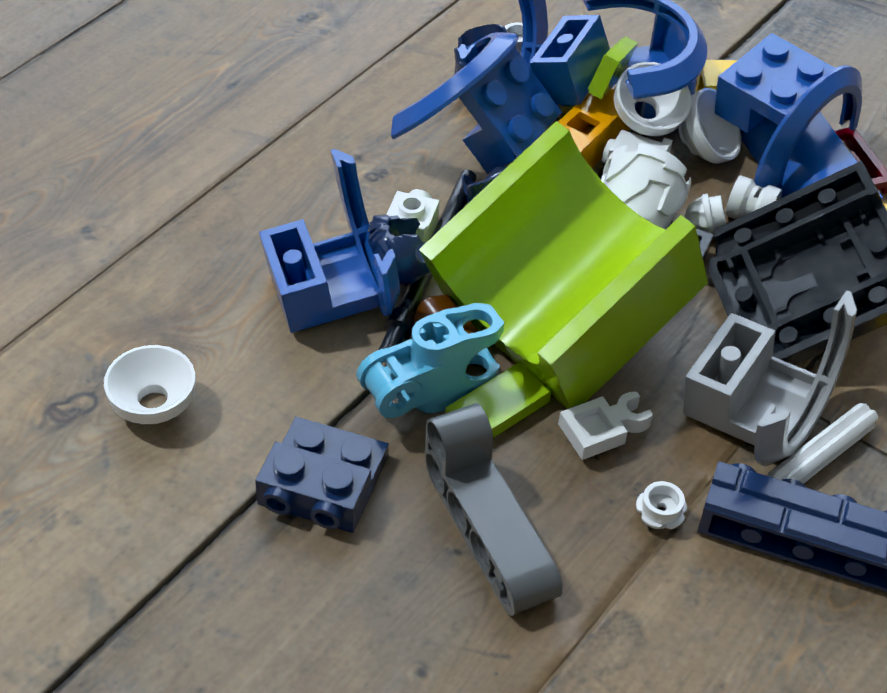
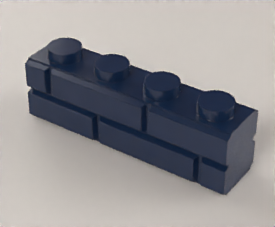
(797, 524)

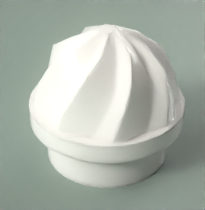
(706, 213)

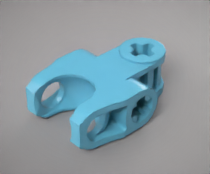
(432, 365)

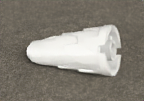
(648, 182)

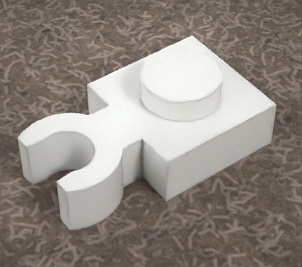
(601, 427)

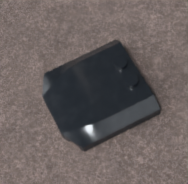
(800, 257)

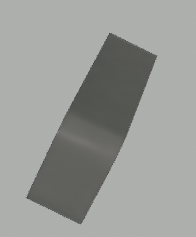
(486, 510)

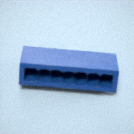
(813, 158)

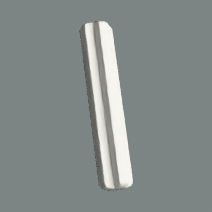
(827, 445)

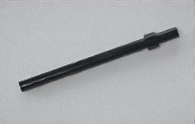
(400, 322)

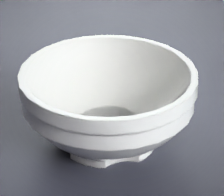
(670, 108)
(707, 132)
(146, 372)

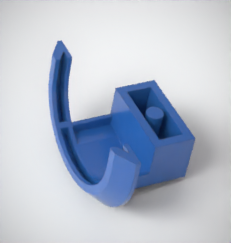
(675, 45)
(564, 59)
(790, 90)
(500, 96)
(333, 275)

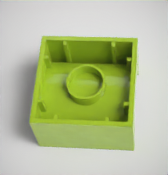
(565, 267)

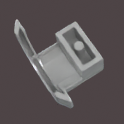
(758, 396)

